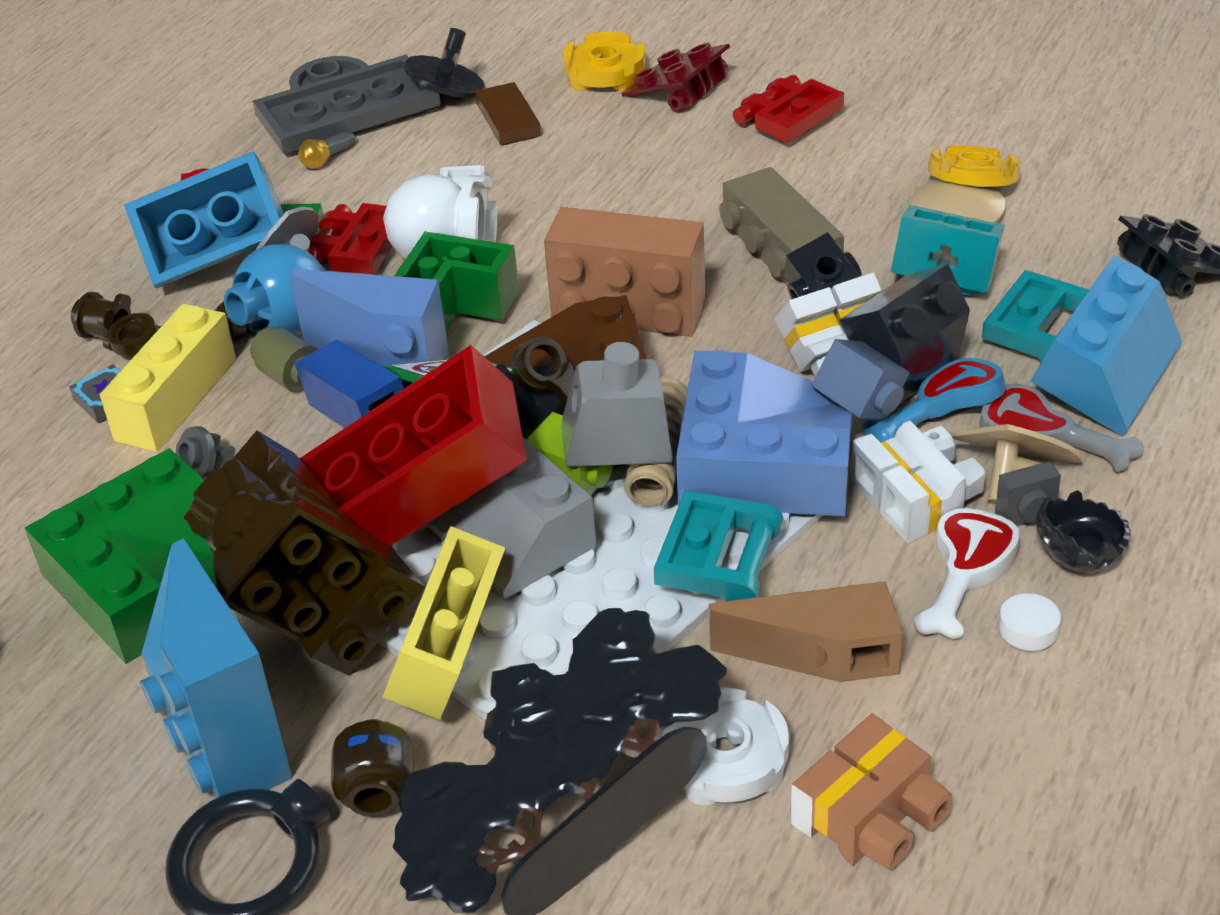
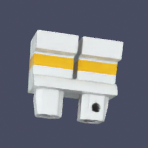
(813, 323)
(914, 478)

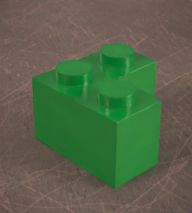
(471, 274)

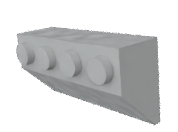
(531, 513)

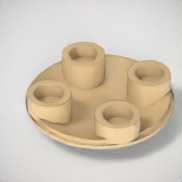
(962, 200)

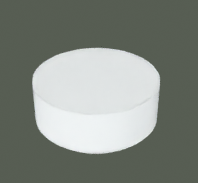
(1029, 621)

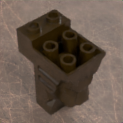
(296, 557)

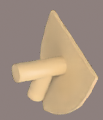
(1010, 442)

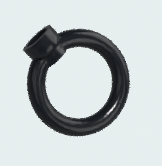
(295, 811)

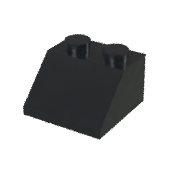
(914, 323)

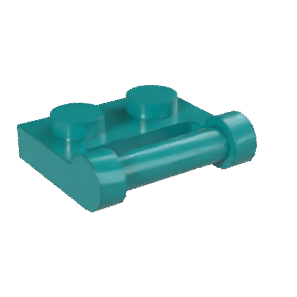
(1028, 311)
(700, 540)

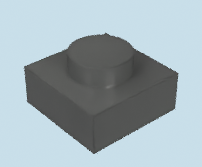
(1024, 490)

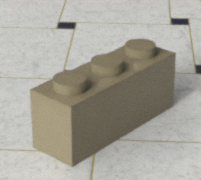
(772, 217)

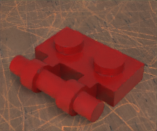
(789, 107)
(351, 239)

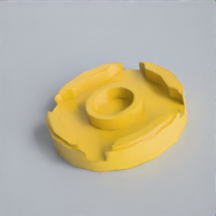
(974, 166)

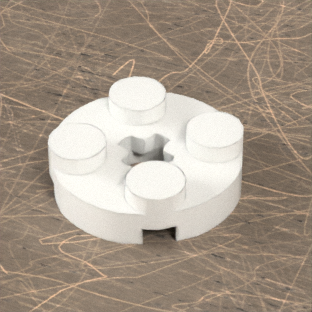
(748, 769)

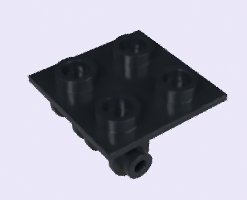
(1168, 251)

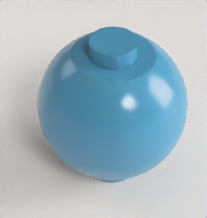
(263, 288)

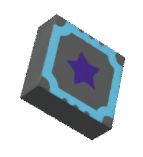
(87, 391)

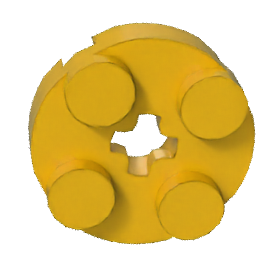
(603, 61)

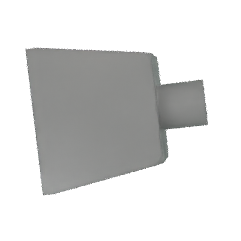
(616, 411)

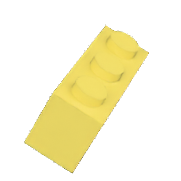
(168, 377)
(444, 623)

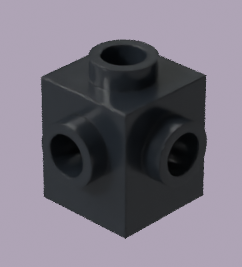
(818, 266)

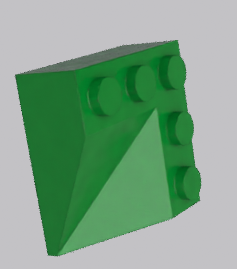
(114, 546)

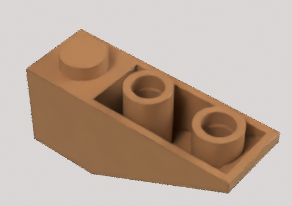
(820, 632)

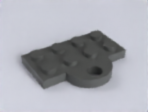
(339, 97)

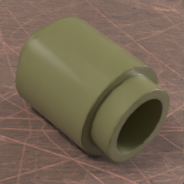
(275, 353)

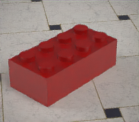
(423, 448)

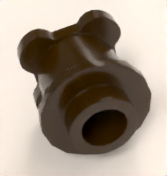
(94, 315)

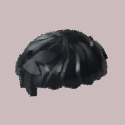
(1082, 533)

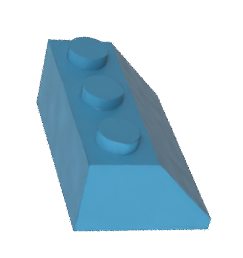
(204, 218)
(1112, 347)

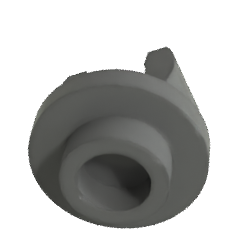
(201, 450)

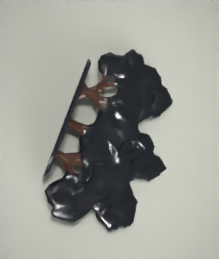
(555, 741)

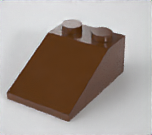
(581, 332)

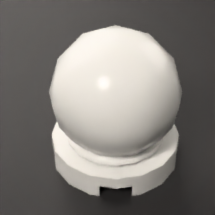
(440, 207)

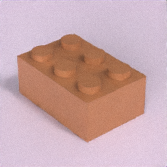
(637, 256)

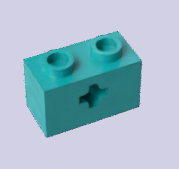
(972, 244)

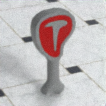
(1030, 410)

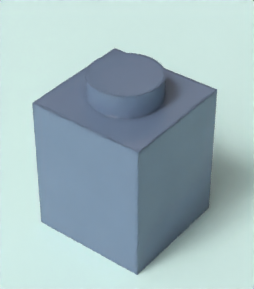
(861, 379)

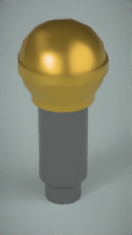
(315, 152)

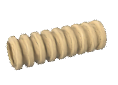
(654, 482)

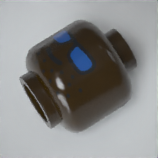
(371, 766)

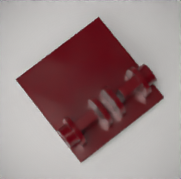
(683, 75)

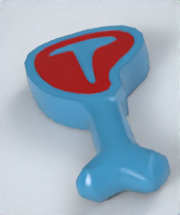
(951, 387)

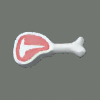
(977, 552)

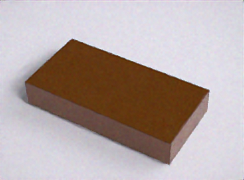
(507, 113)

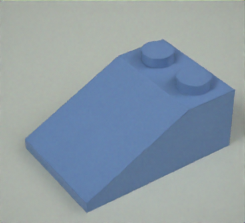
(374, 314)

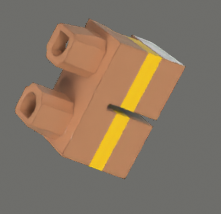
(867, 791)

